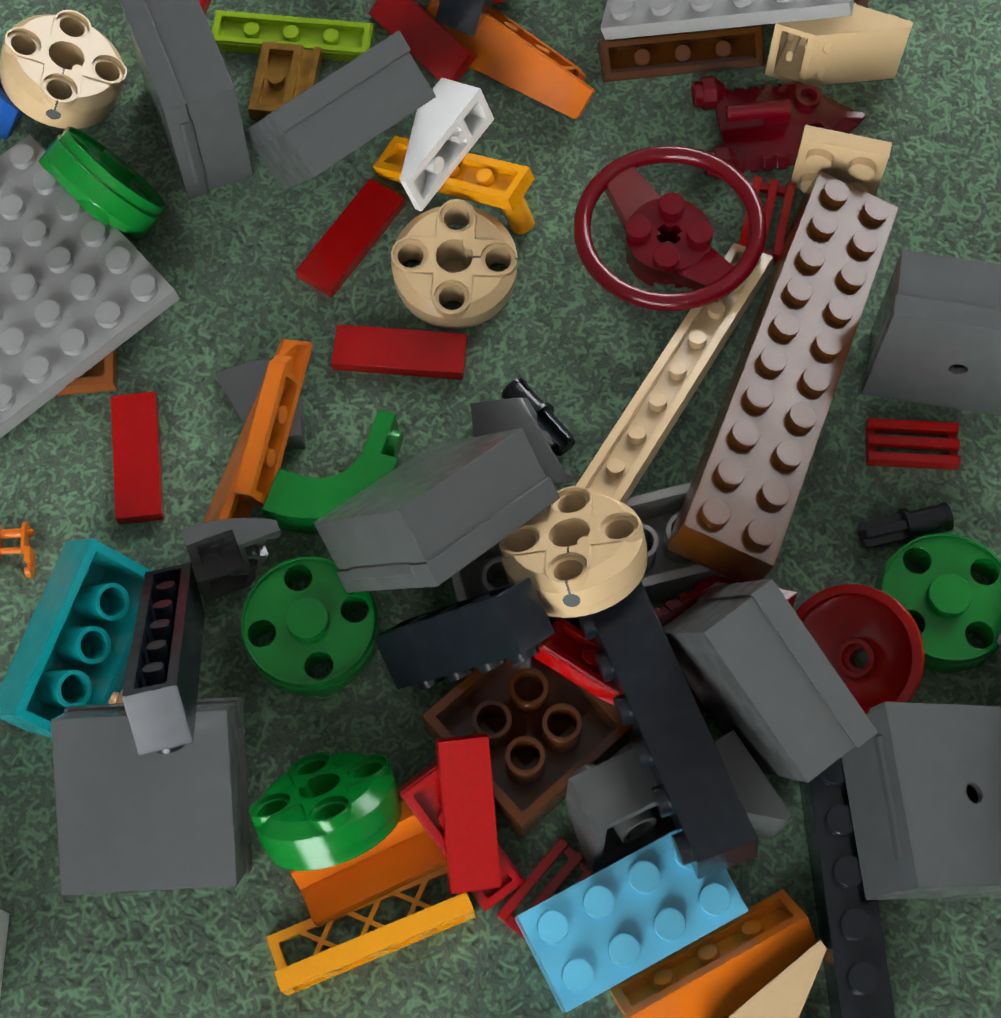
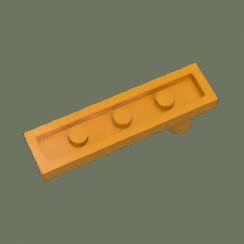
(476, 180)

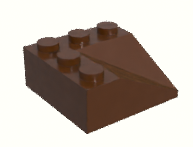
(537, 733)

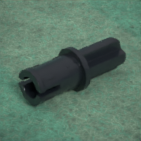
(559, 434)
(906, 525)

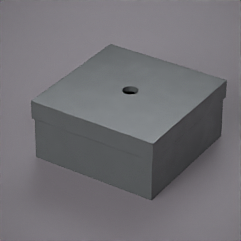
(189, 92)
(340, 113)
(938, 335)
(436, 512)
(767, 679)
(928, 801)
(152, 815)

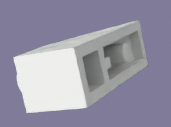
(442, 137)

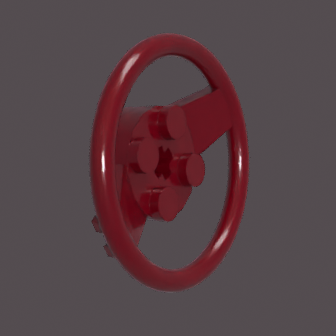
(667, 219)

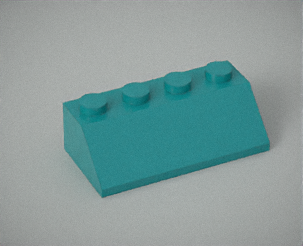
(76, 637)

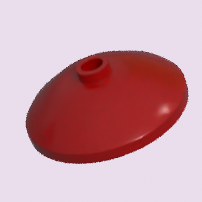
(867, 619)

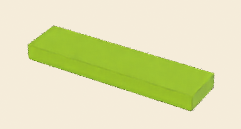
(247, 31)

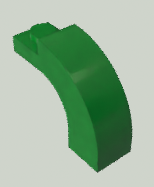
(301, 500)

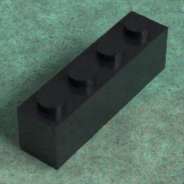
(466, 636)

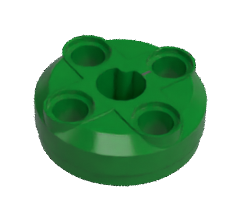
(102, 183)
(947, 598)
(308, 628)
(327, 810)

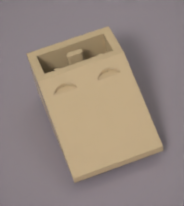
(839, 48)

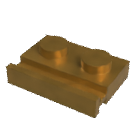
(282, 75)

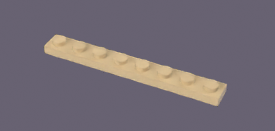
(669, 387)

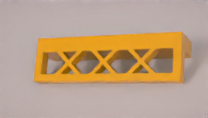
(370, 944)

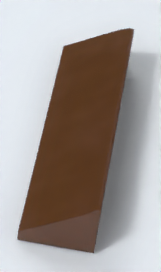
(681, 53)

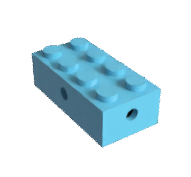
(624, 921)

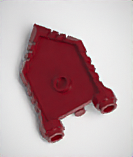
(767, 123)

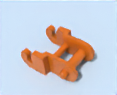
(29, 554)

